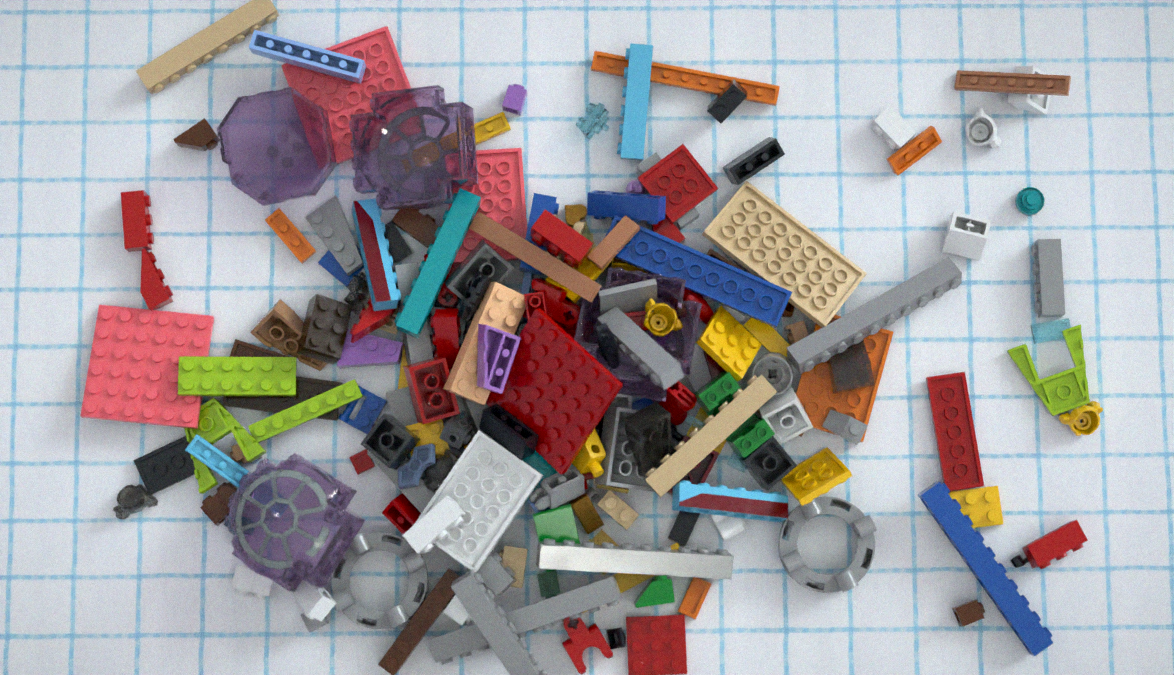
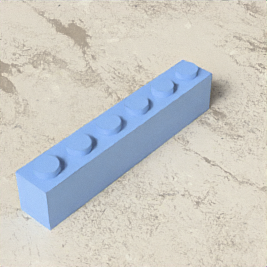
(307, 56)

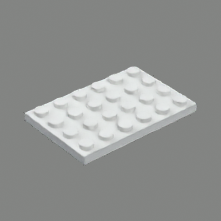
(490, 490)

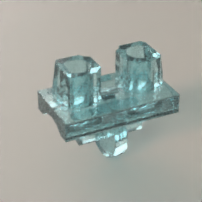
(596, 121)

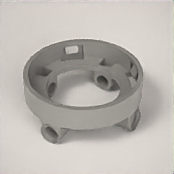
(793, 563)
(406, 608)

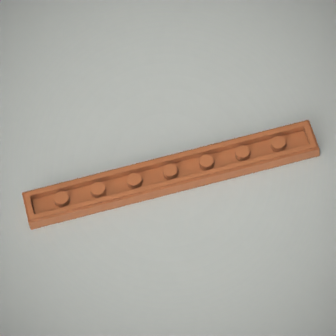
(535, 257)

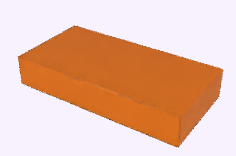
(694, 597)

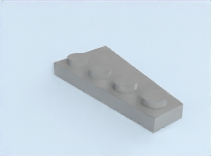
(334, 231)

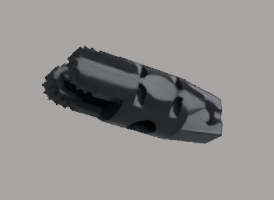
(474, 296)
(607, 345)

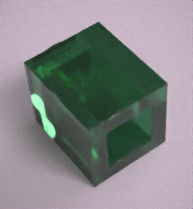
(548, 584)

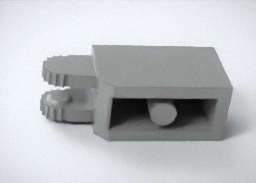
(558, 489)

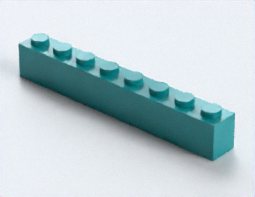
(438, 263)

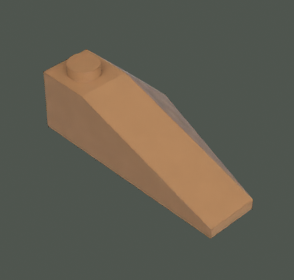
(283, 330)

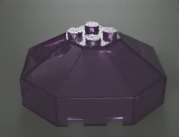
(277, 146)

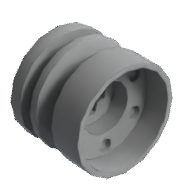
(781, 364)

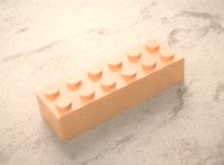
(499, 309)

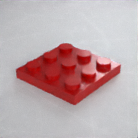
(680, 180)
(656, 645)

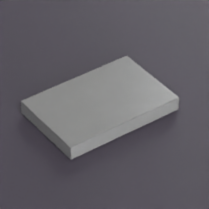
(628, 297)

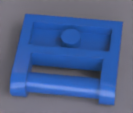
(367, 414)

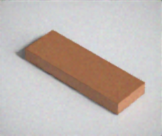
(613, 242)

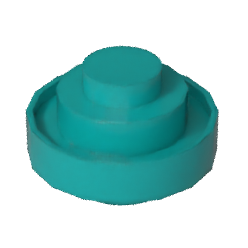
(1029, 201)

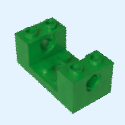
(750, 433)

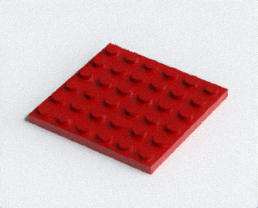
(556, 390)

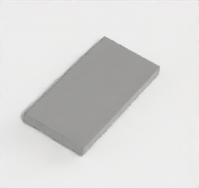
(403, 409)

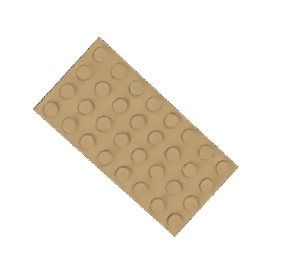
(784, 253)

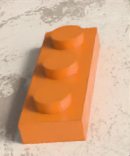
(914, 150)
(290, 235)

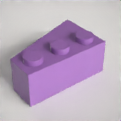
(370, 352)

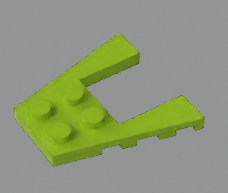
(1061, 390)
(213, 425)

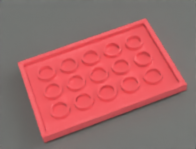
(501, 197)

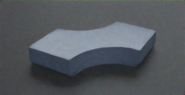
(422, 458)

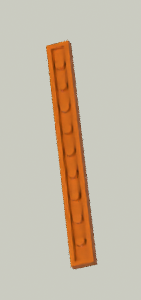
(688, 78)

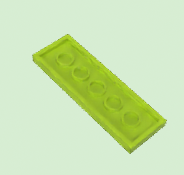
(237, 376)

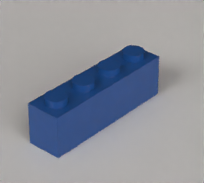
(539, 204)
(634, 206)

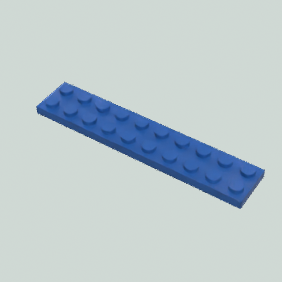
(705, 275)

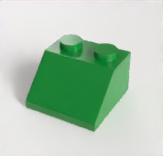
(656, 592)

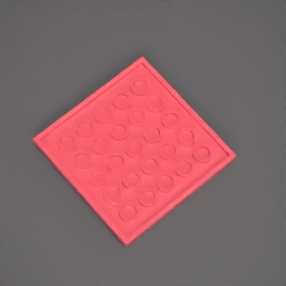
(345, 97)
(137, 366)

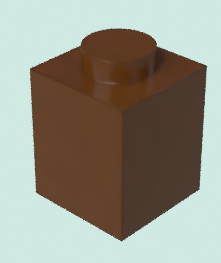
(969, 612)

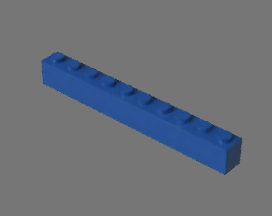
(985, 568)

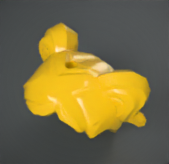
(664, 316)
(1089, 415)

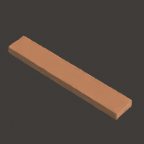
(1013, 83)

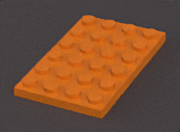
(817, 393)

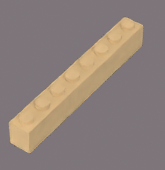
(206, 44)
(710, 436)

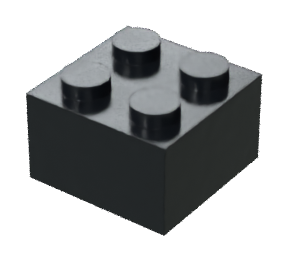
(390, 441)
(768, 463)

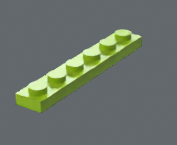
(305, 411)

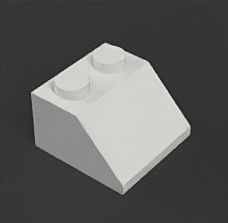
(1029, 102)
(785, 416)

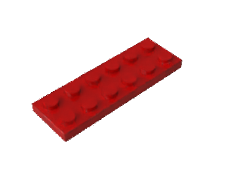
(954, 431)

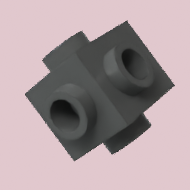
(457, 432)

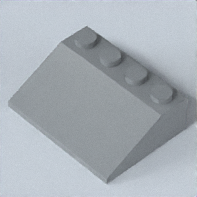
(619, 464)

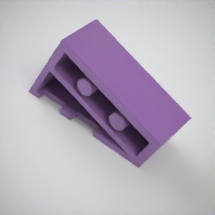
(494, 357)

